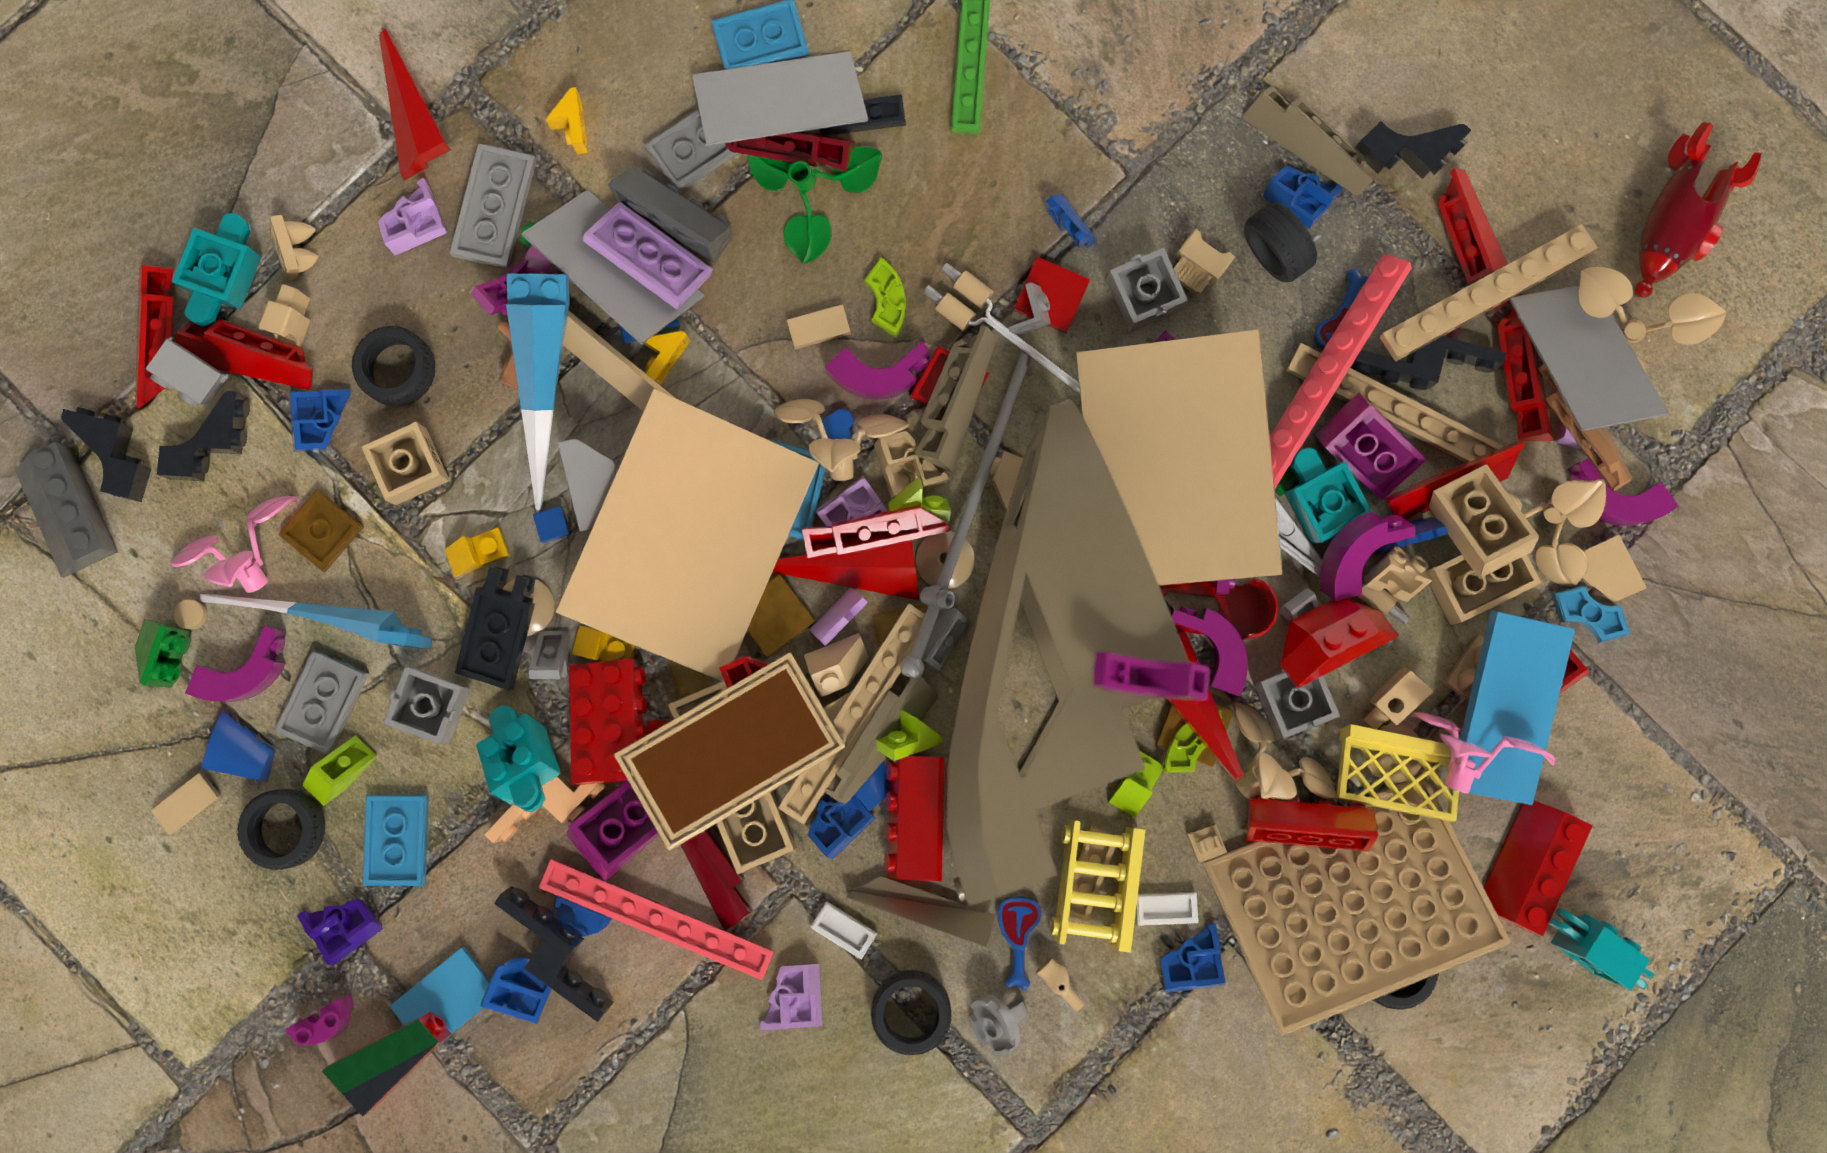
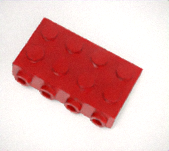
(604, 717)

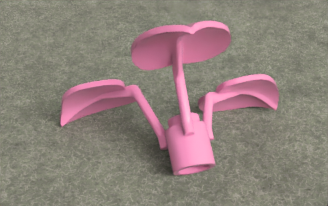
(240, 564)
(1462, 770)

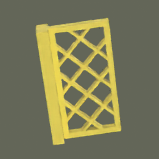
(1396, 746)

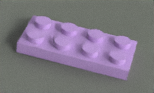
(647, 255)

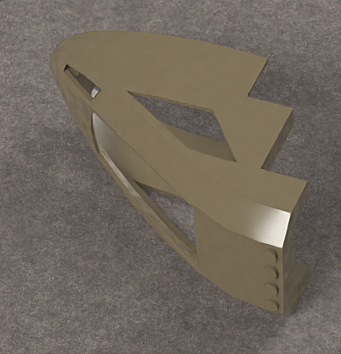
(1083, 594)

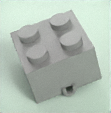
(1146, 289)
(187, 373)
(426, 705)
(1295, 709)

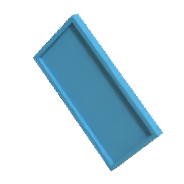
(1515, 698)

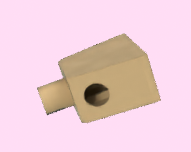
(1408, 692)

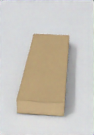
(1086, 882)

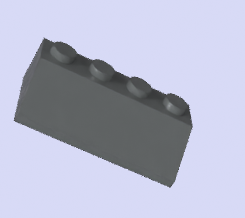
(672, 213)
(65, 508)

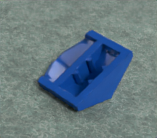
(516, 991)

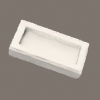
(1167, 908)
(844, 930)

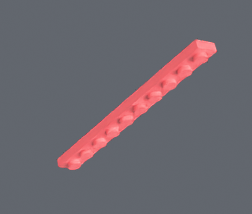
(1335, 361)

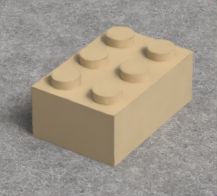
(1483, 521)
(1466, 595)

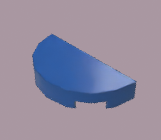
(581, 918)

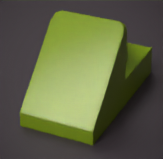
(912, 496)
(912, 738)
(1136, 788)

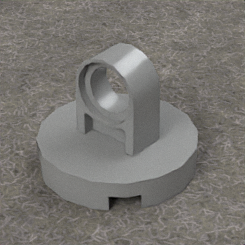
(997, 1023)

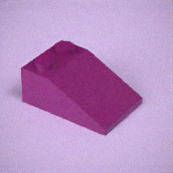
(1370, 446)
(613, 831)

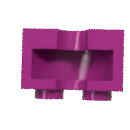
(321, 1028)

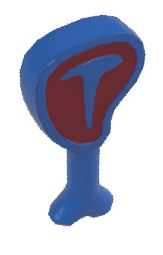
(1327, 327)
(1016, 920)

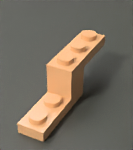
(561, 801)

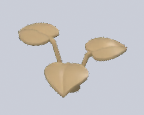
(1691, 315)
(837, 454)
(1583, 506)
(1265, 773)

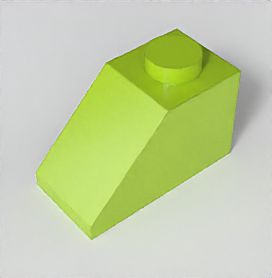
(338, 770)

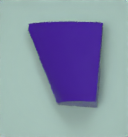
(340, 928)

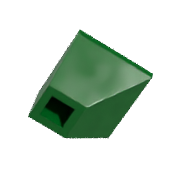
(160, 653)

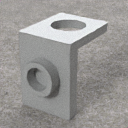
(1040, 307)

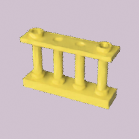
(1122, 903)

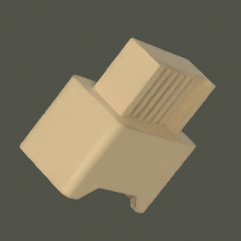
(1200, 264)
(287, 316)

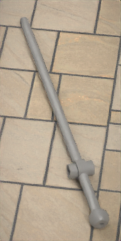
(938, 596)

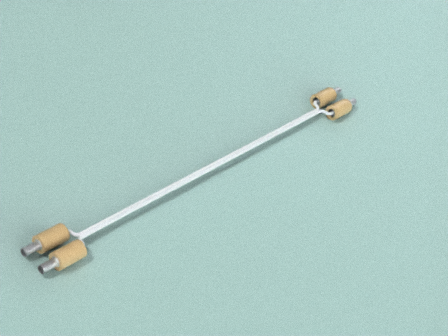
(980, 295)

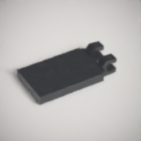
(497, 630)

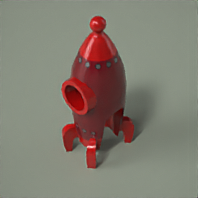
(1680, 221)

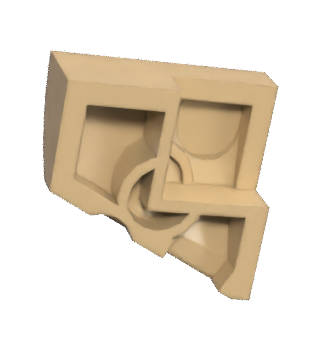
(1612, 570)

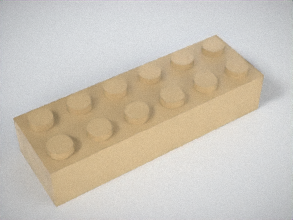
(755, 831)

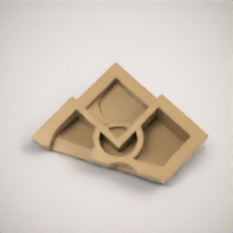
(902, 466)

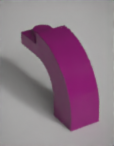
(493, 294)
(877, 383)
(1627, 510)
(1351, 548)
(1230, 653)
(1150, 677)
(248, 680)

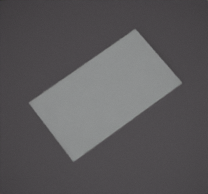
(779, 98)
(616, 292)
(1588, 360)

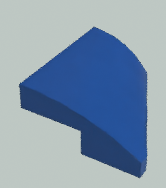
(315, 417)

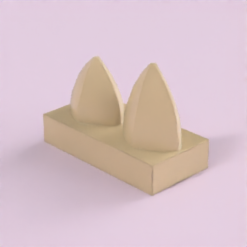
(284, 236)
(1463, 673)

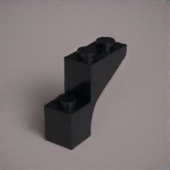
(1420, 152)
(219, 433)
(110, 440)

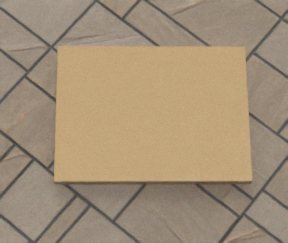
(1189, 452)
(687, 536)
(1352, 923)

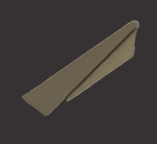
(1310, 138)
(955, 399)
(864, 758)
(925, 909)

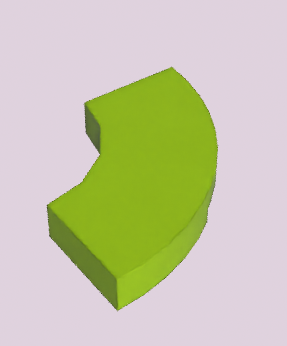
(889, 297)
(1183, 751)

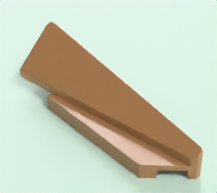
(1595, 443)

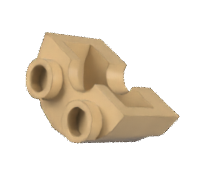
(1399, 574)

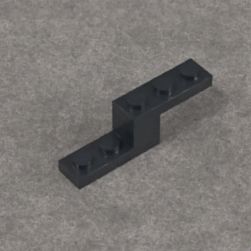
(1425, 364)
(554, 953)

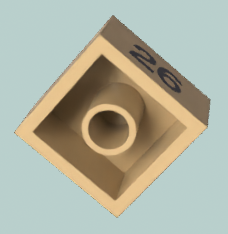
(405, 463)

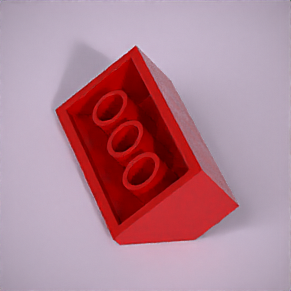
(915, 818)
(1311, 824)
(1535, 865)

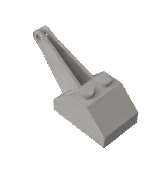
(588, 479)

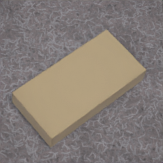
(818, 326)
(185, 803)

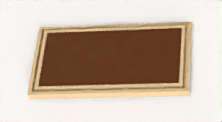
(729, 751)

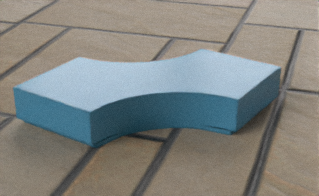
(1580, 607)

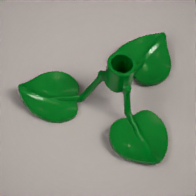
(811, 235)

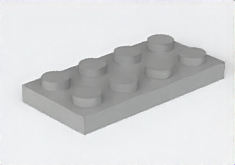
(493, 206)

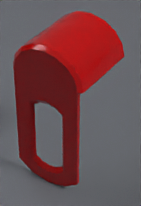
(1247, 607)

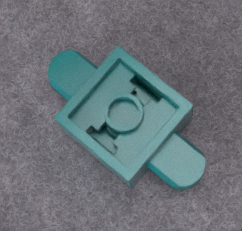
(205, 264)
(1324, 496)
(517, 758)
(1601, 949)

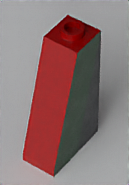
(380, 1066)

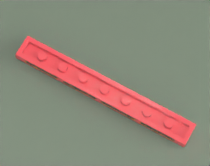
(656, 919)

